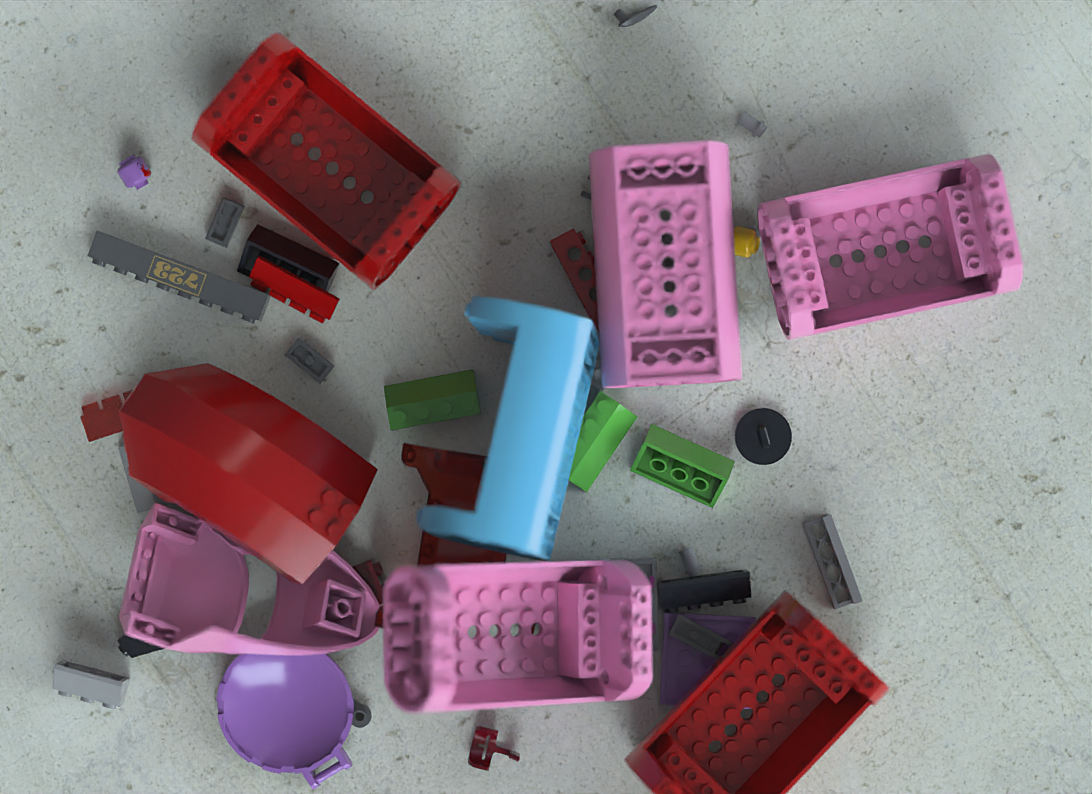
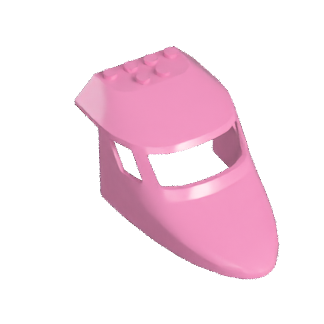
(193, 587)

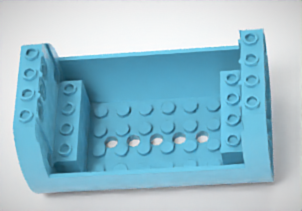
(533, 430)

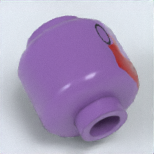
(134, 172)

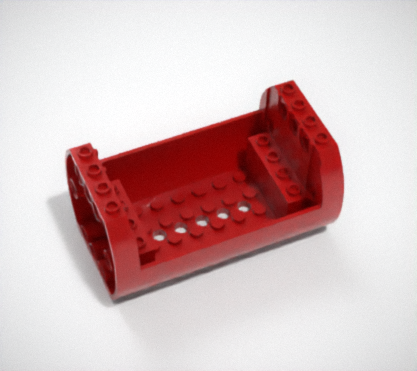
(289, 93)
(785, 735)

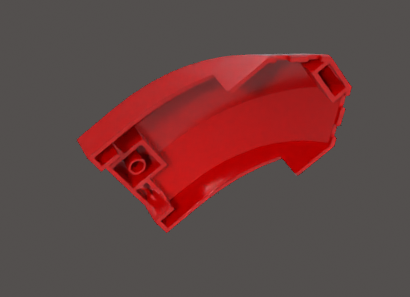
(244, 465)

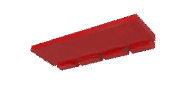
(288, 285)

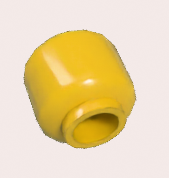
(745, 241)

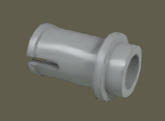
(752, 124)
(690, 561)

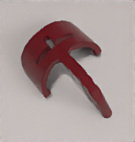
(476, 752)

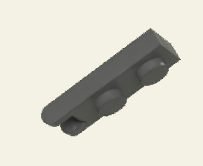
(698, 636)

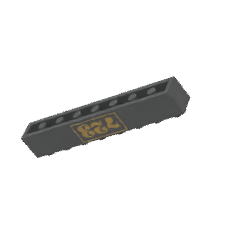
(179, 276)

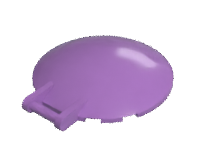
(287, 713)

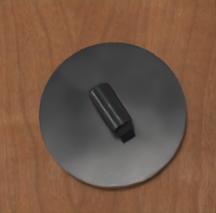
(763, 436)

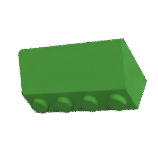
(432, 400)
(599, 436)
(682, 466)

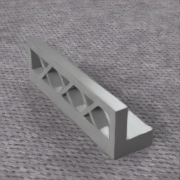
(841, 559)

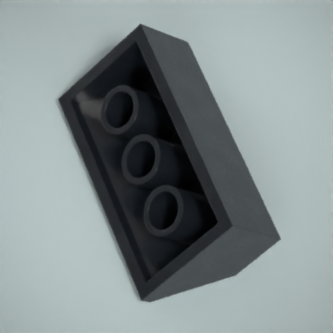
(288, 255)
(703, 590)

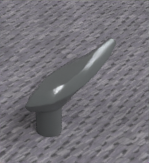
(626, 21)

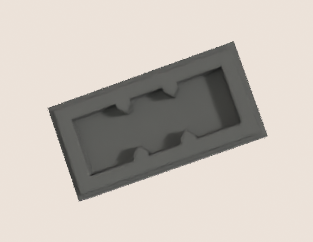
(224, 222)

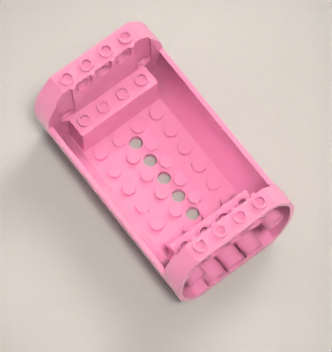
(953, 204)
(635, 335)
(587, 646)

